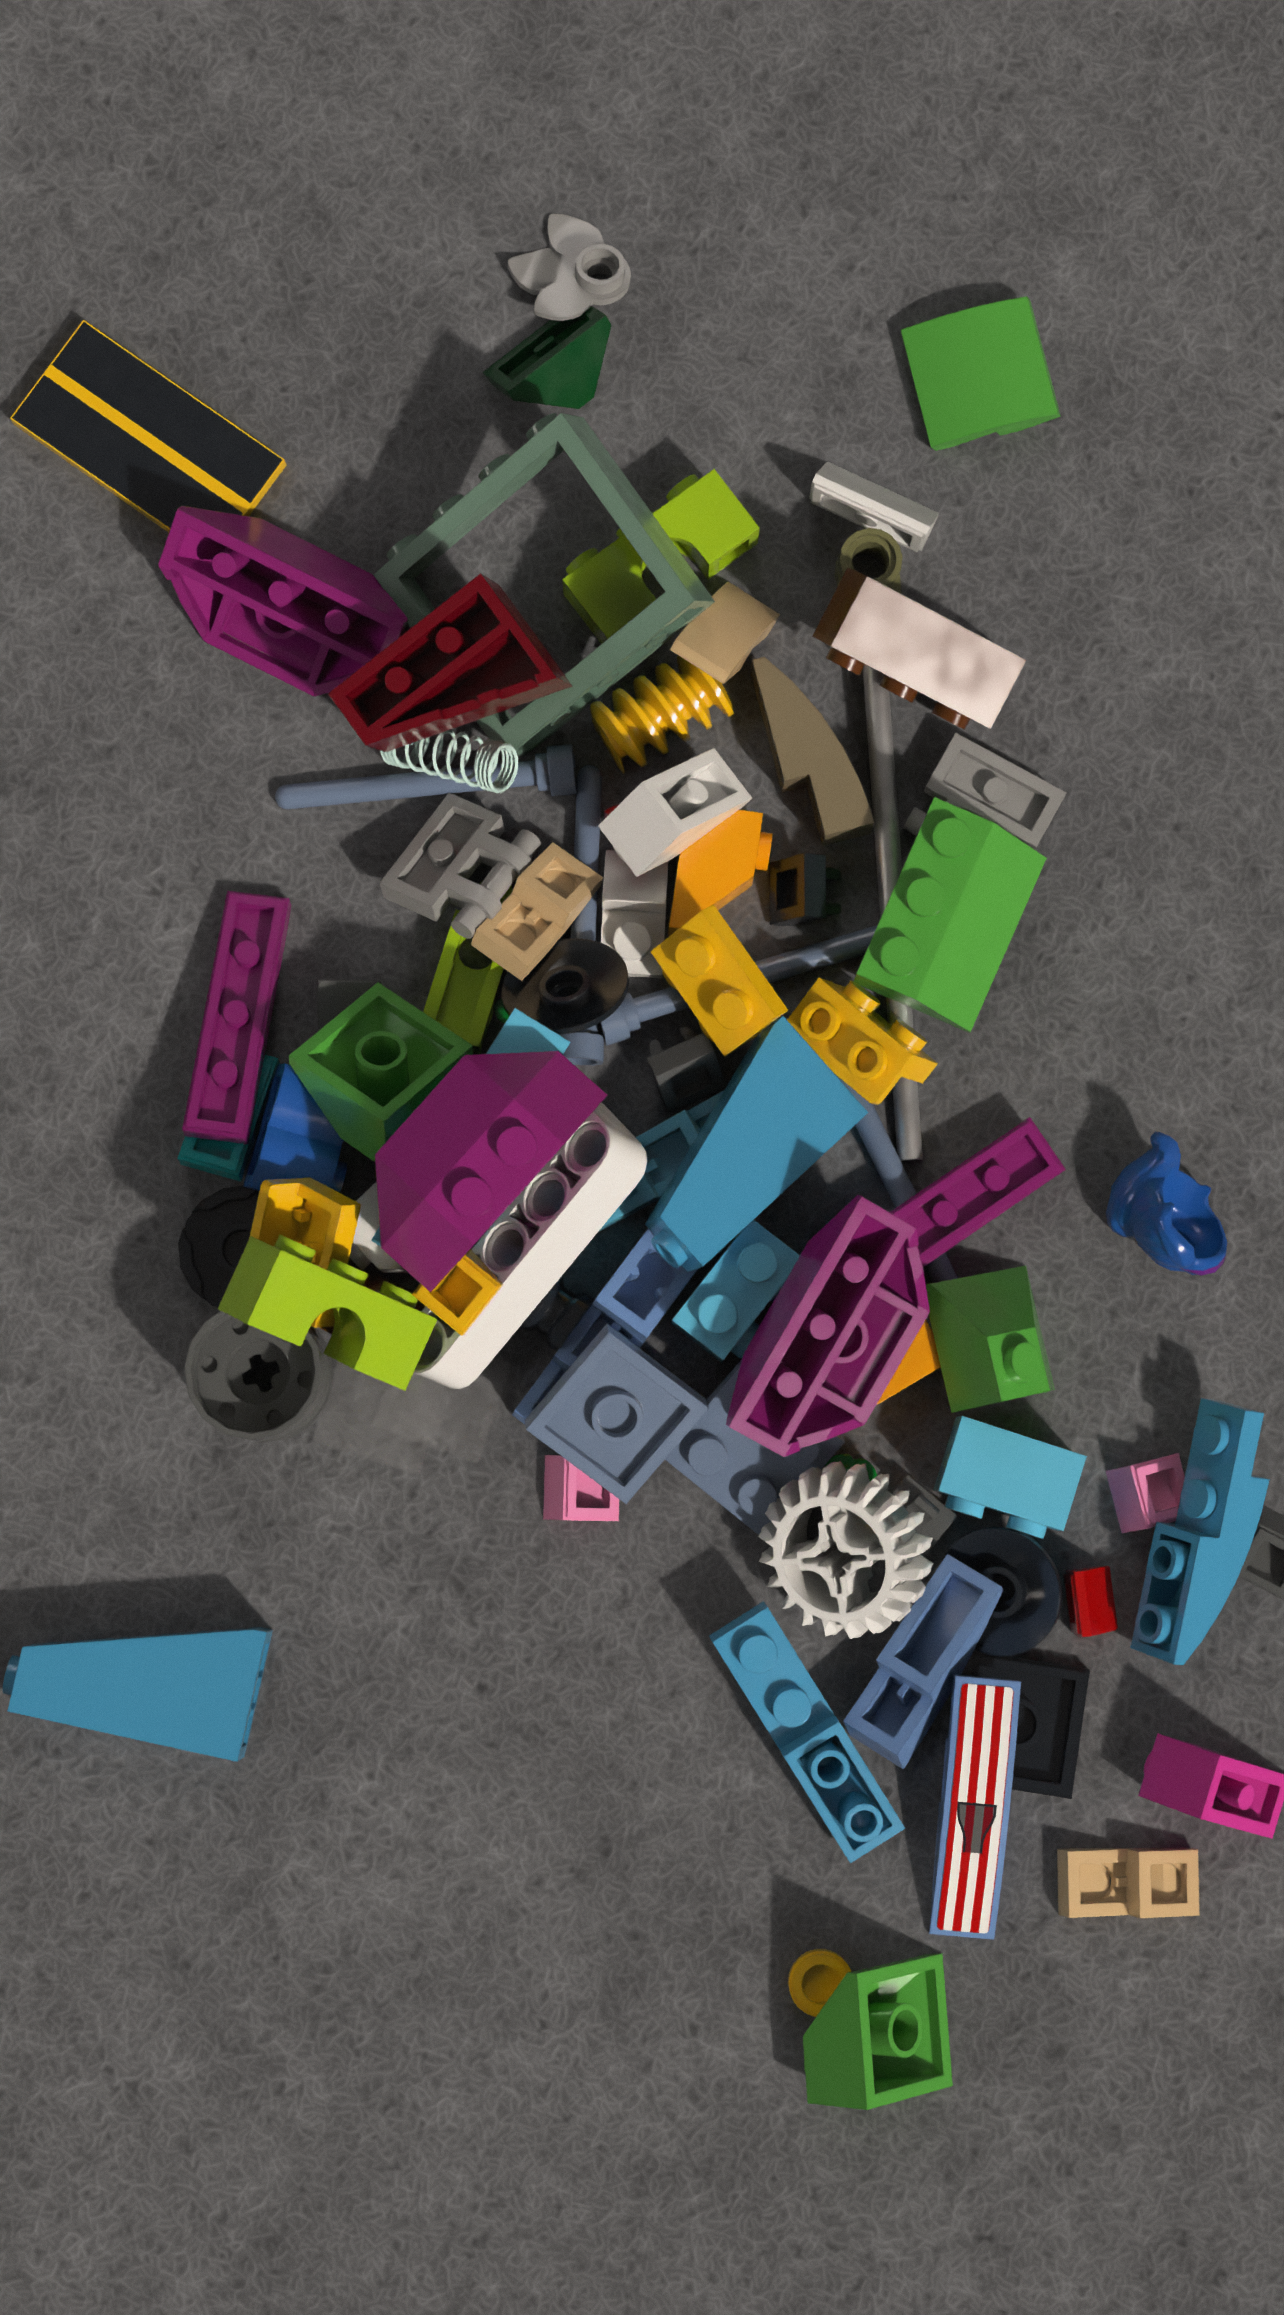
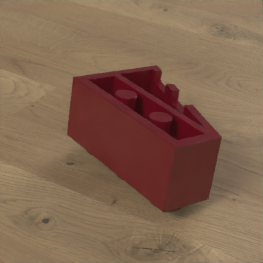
(449, 670)

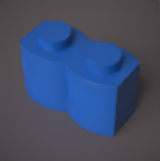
(294, 1137)

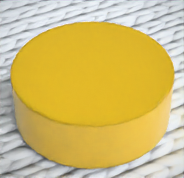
(815, 1978)

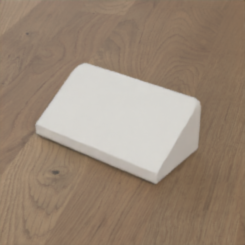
(872, 506)

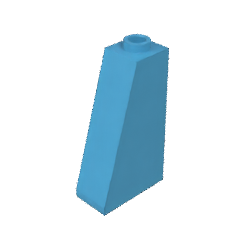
(757, 1141)
(156, 1689)

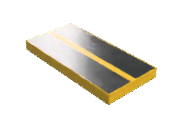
(143, 433)

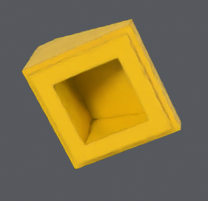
(461, 1293)

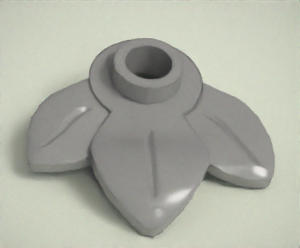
(564, 270)

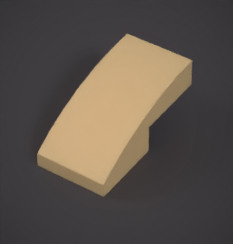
(725, 633)
(537, 911)
(1142, 1882)

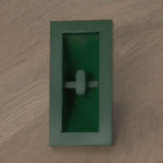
(555, 363)

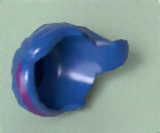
(1167, 1211)

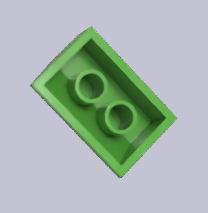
(950, 916)

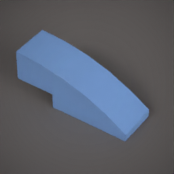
(921, 1661)

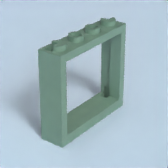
(623, 651)

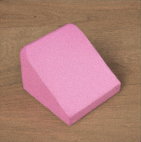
(1144, 1492)
(574, 1495)

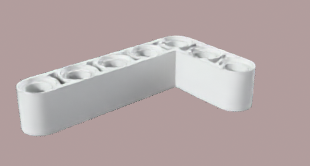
(539, 1241)

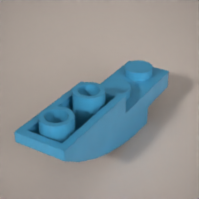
(1202, 1554)
(807, 1732)

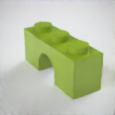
(700, 520)
(285, 1292)

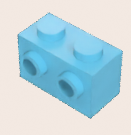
(735, 1292)
(1008, 1475)

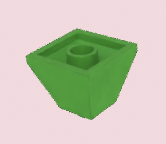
(376, 1066)
(988, 1338)
(880, 2036)

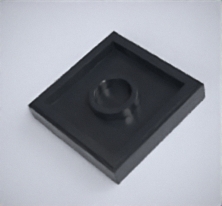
(1047, 1719)

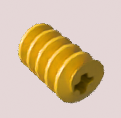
(658, 710)

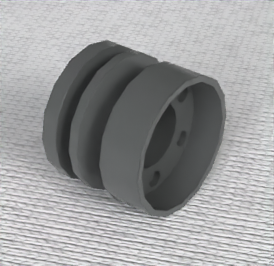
(220, 1385)

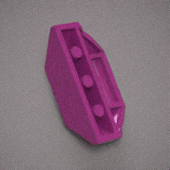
(280, 595)
(474, 1153)
(832, 1332)

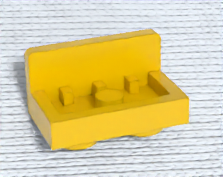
(718, 980)
(859, 1042)
(311, 1216)

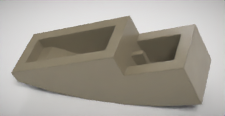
(810, 756)

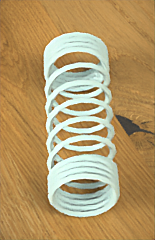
(484, 762)

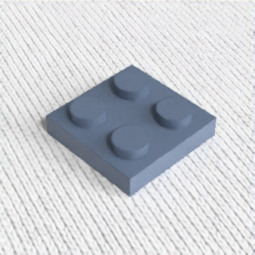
(616, 1414)
(736, 1468)

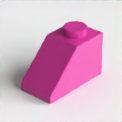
(1213, 1786)

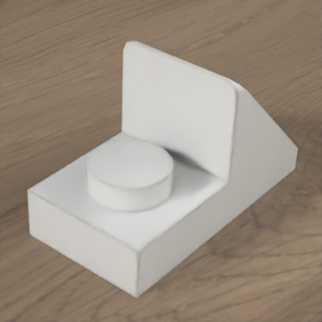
(634, 914)

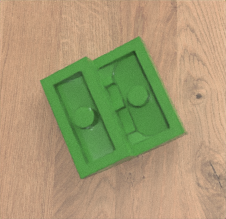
(980, 372)

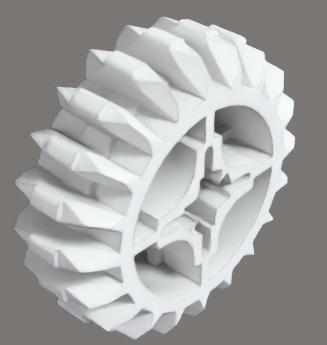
(862, 1522)

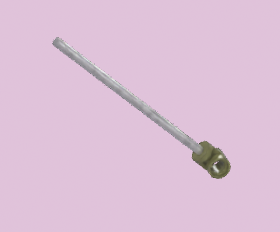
(885, 808)

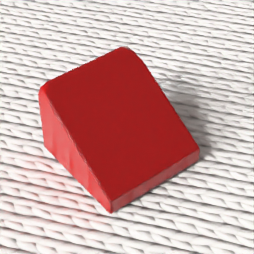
(1090, 1601)

